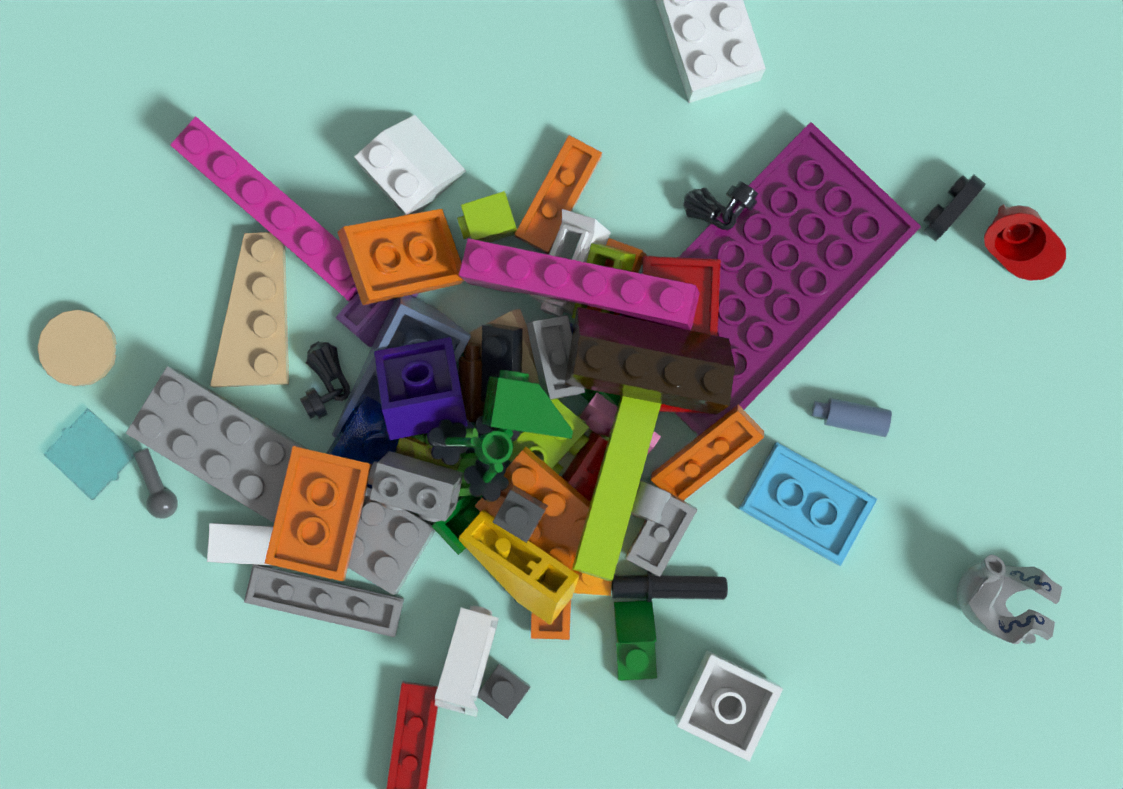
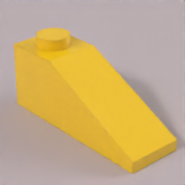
(521, 567)

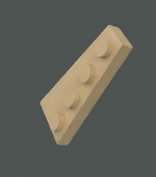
(255, 324)

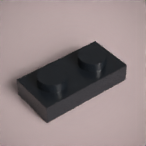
(500, 352)

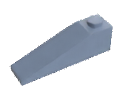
(406, 324)

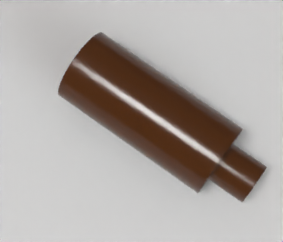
(470, 381)

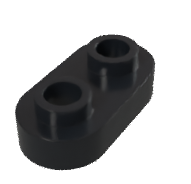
(962, 195)

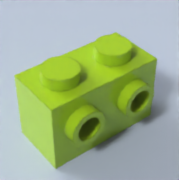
(552, 448)

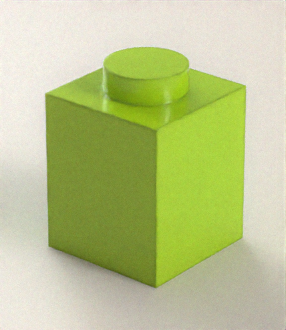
(487, 219)

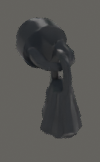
(703, 206)
(324, 361)

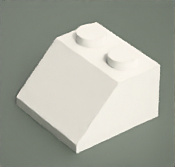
(409, 165)

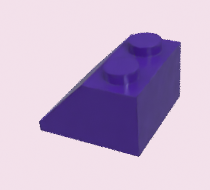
(419, 387)

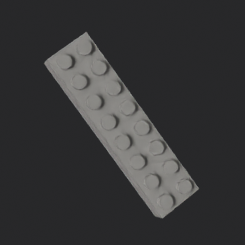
(251, 463)

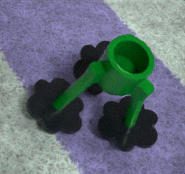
(491, 448)

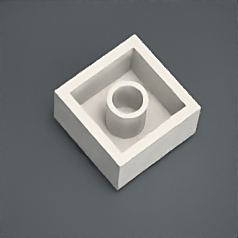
(728, 705)

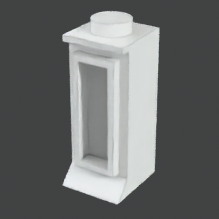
(564, 245)
(466, 660)

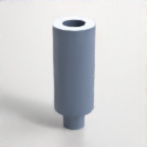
(853, 416)

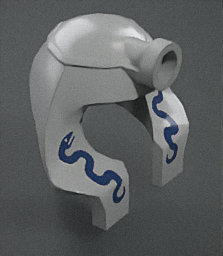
(987, 587)

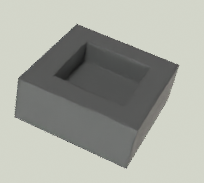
(520, 513)
(503, 691)

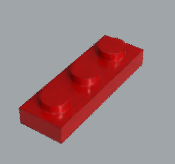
(413, 737)

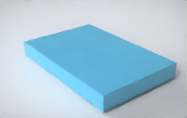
(807, 504)

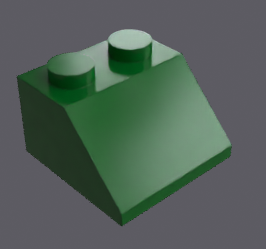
(522, 406)

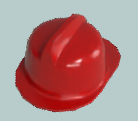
(1025, 243)

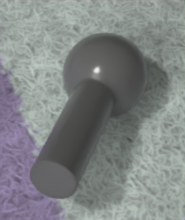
(161, 501)

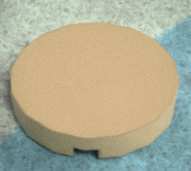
(77, 348)

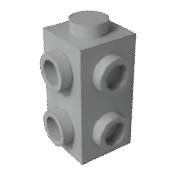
(415, 486)

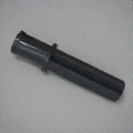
(669, 587)

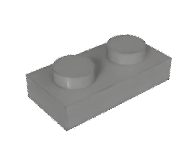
(551, 348)
(656, 541)

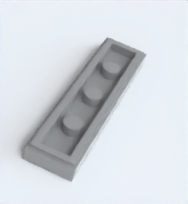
(324, 600)

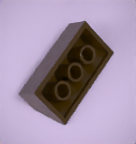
(650, 362)

